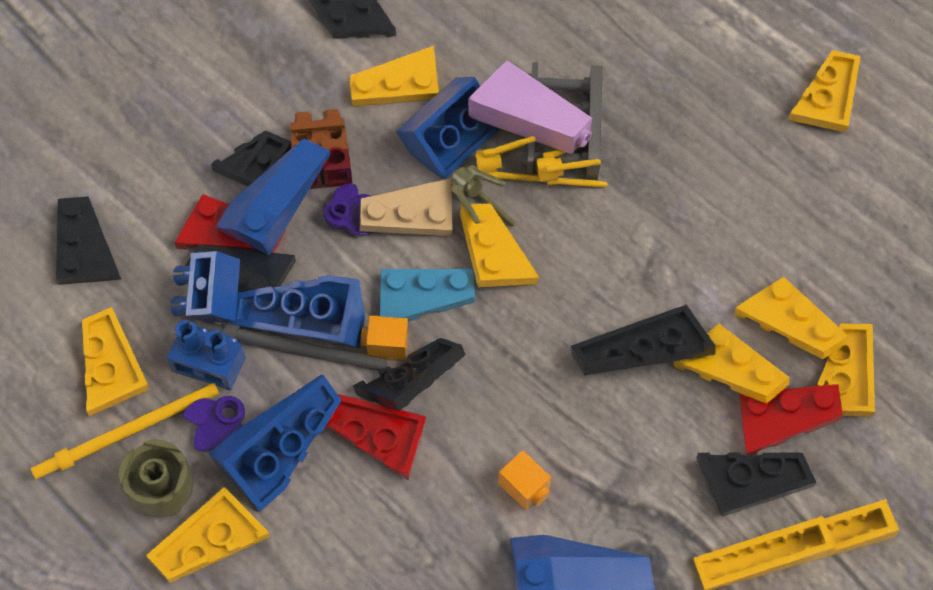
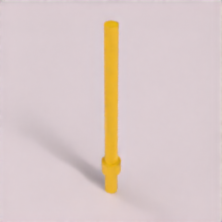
(65, 458)

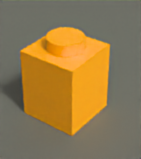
(386, 337)
(525, 481)

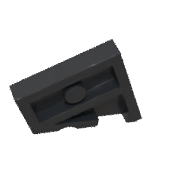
(252, 158)

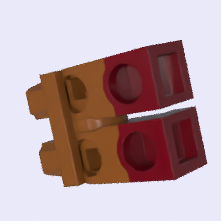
(331, 135)

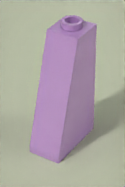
(528, 108)

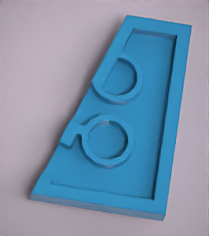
(423, 291)

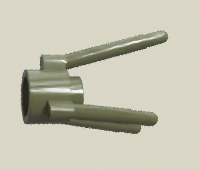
(468, 183)

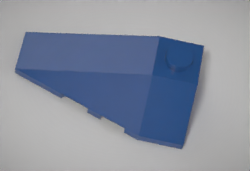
(269, 203)
(314, 310)
(270, 446)
(565, 564)

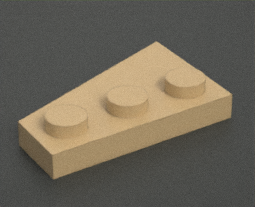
(411, 210)

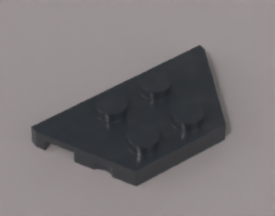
(353, 18)

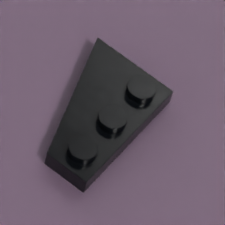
(81, 245)
(256, 268)
(402, 384)
(752, 480)

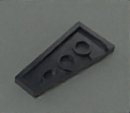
(651, 341)

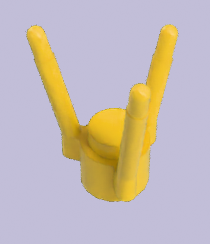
(490, 160)
(550, 169)

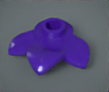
(347, 202)
(211, 423)

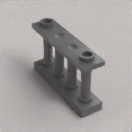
(593, 107)

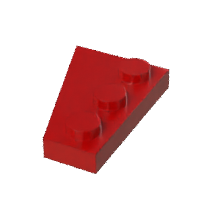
(202, 227)
(788, 415)
(379, 432)

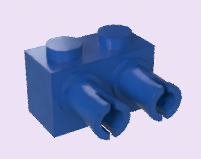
(211, 287)
(206, 355)

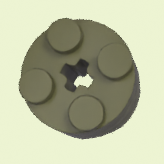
(141, 481)

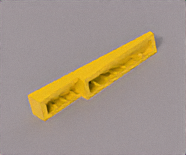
(797, 545)

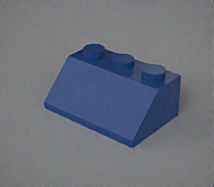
(442, 130)

